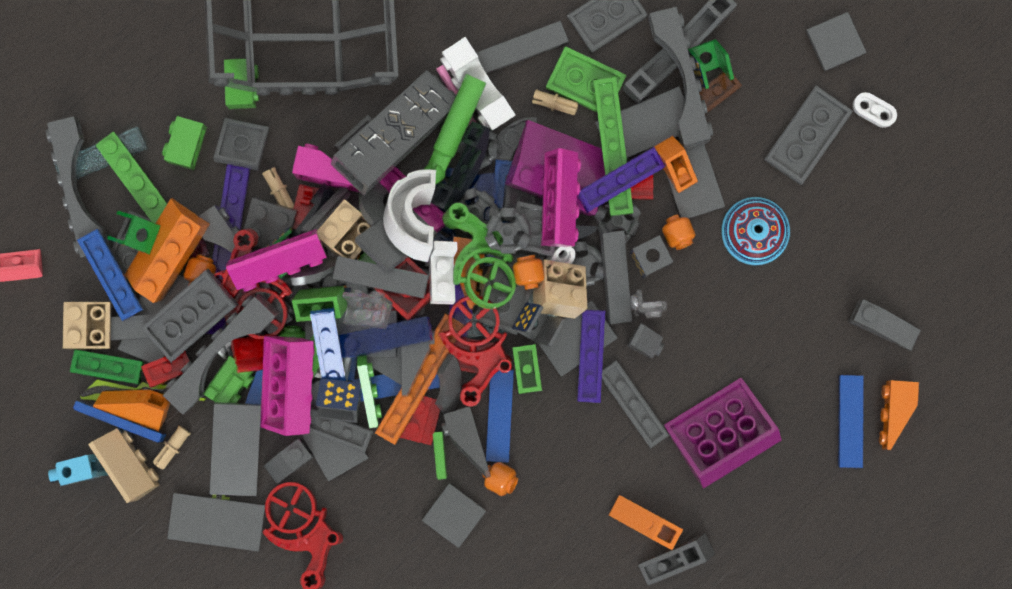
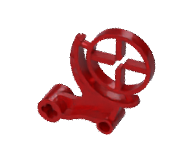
(242, 249)
(486, 360)
(317, 541)

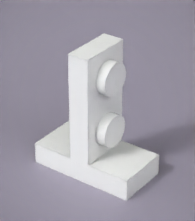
(441, 272)

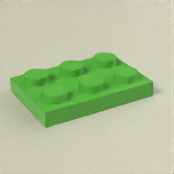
(575, 76)

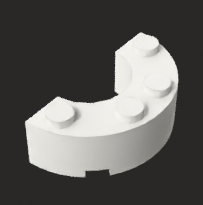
(463, 60)
(399, 221)

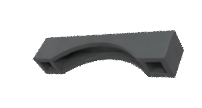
(668, 33)
(662, 64)
(67, 141)
(222, 233)
(189, 388)

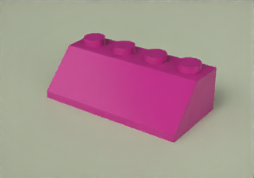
(560, 198)
(276, 260)
(287, 385)

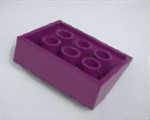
(528, 162)
(723, 432)

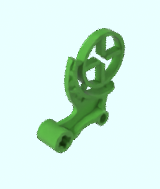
(478, 245)

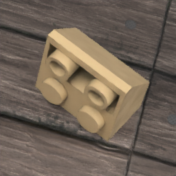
(341, 230)
(562, 290)
(86, 325)

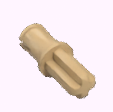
(555, 102)
(278, 188)
(171, 447)

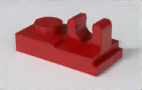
(303, 203)
(164, 370)

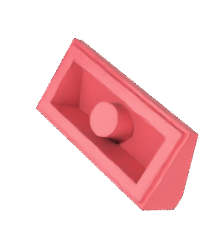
(20, 265)

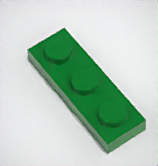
(106, 367)

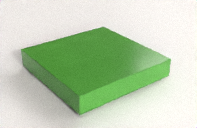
(440, 455)

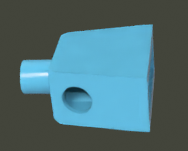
(77, 470)

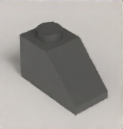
(646, 341)
(289, 460)

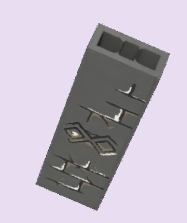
(394, 133)

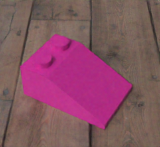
(316, 167)

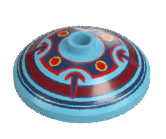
(744, 242)

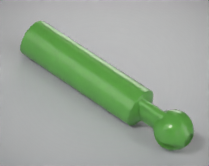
(455, 125)

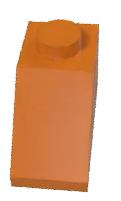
(677, 164)

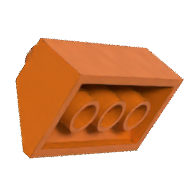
(175, 242)

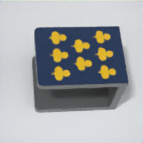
(643, 265)
(547, 326)
(339, 400)

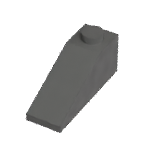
(884, 324)
(412, 361)
(464, 435)
(681, 558)

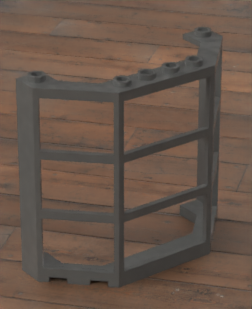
(306, 88)

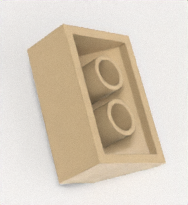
(125, 464)

